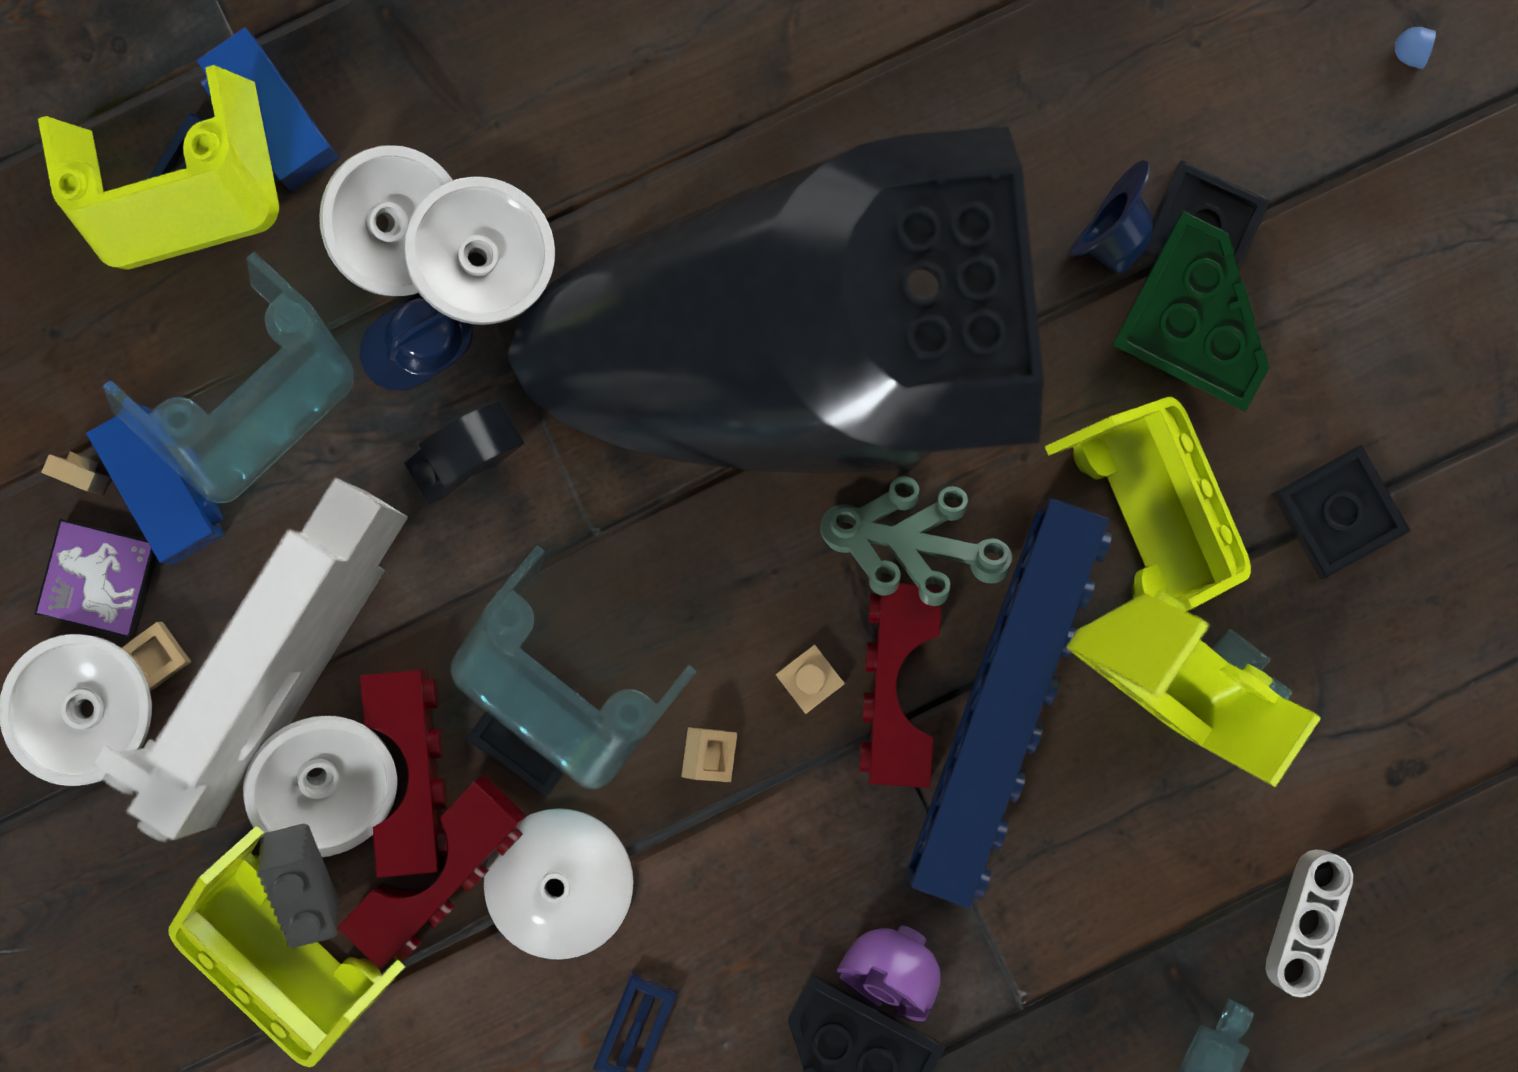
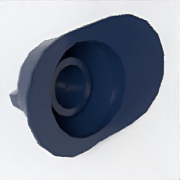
(1121, 224)
(412, 344)

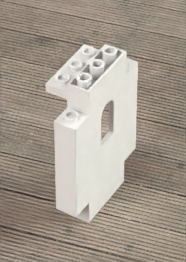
(259, 666)

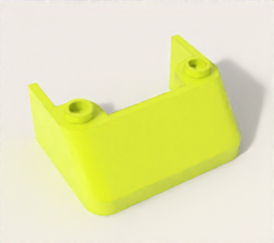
(214, 200)
(1165, 499)
(1160, 662)
(288, 992)

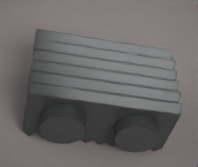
(298, 885)

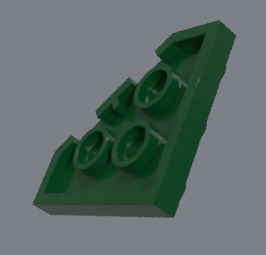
(1197, 316)

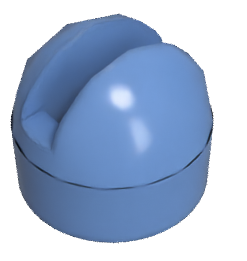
(1415, 46)

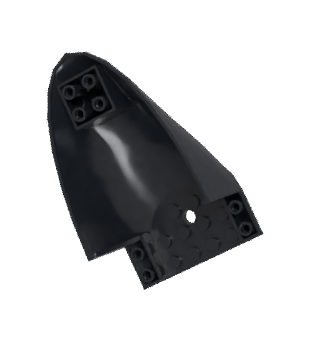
(789, 324)

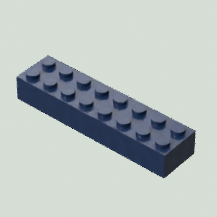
(1006, 703)

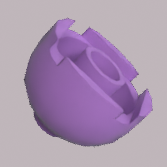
(893, 970)

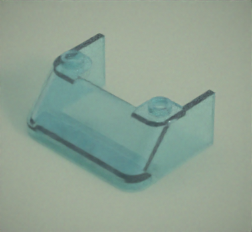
(263, 416)
(538, 705)

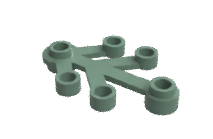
(909, 540)

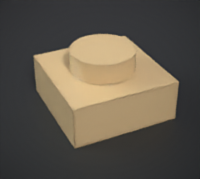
(76, 471)
(157, 654)
(810, 679)
(709, 754)

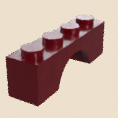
(402, 709)
(896, 749)
(391, 916)

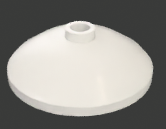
(369, 184)
(483, 219)
(44, 703)
(340, 802)
(594, 877)

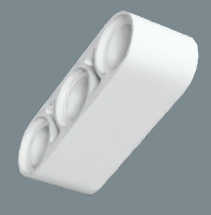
(1316, 947)

